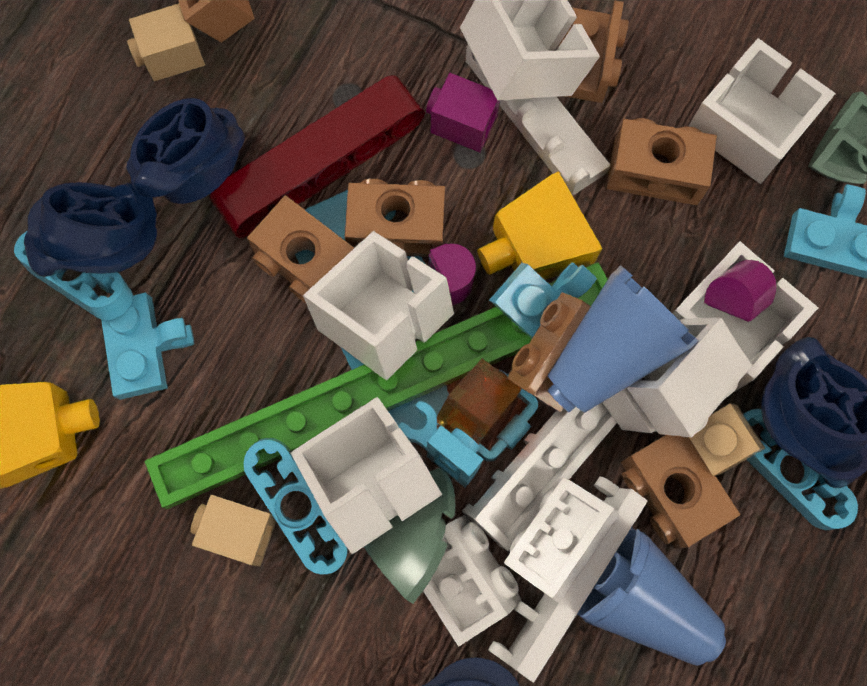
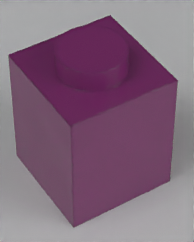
(463, 112)

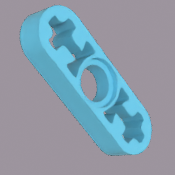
(81, 289)
(810, 505)
(305, 545)

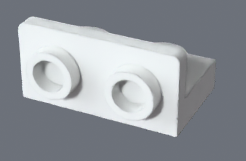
(561, 538)
(469, 584)

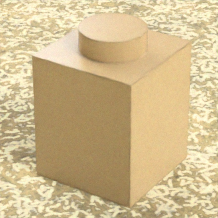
(164, 43)
(726, 440)
(232, 530)

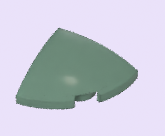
(844, 146)
(415, 546)

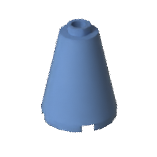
(616, 344)
(653, 604)

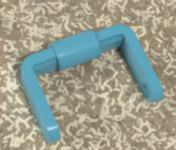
(514, 429)

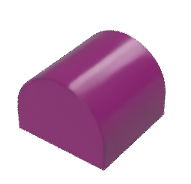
(457, 266)
(743, 290)

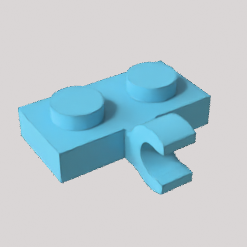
(834, 239)
(527, 294)
(136, 348)
(450, 451)

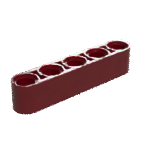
(318, 154)

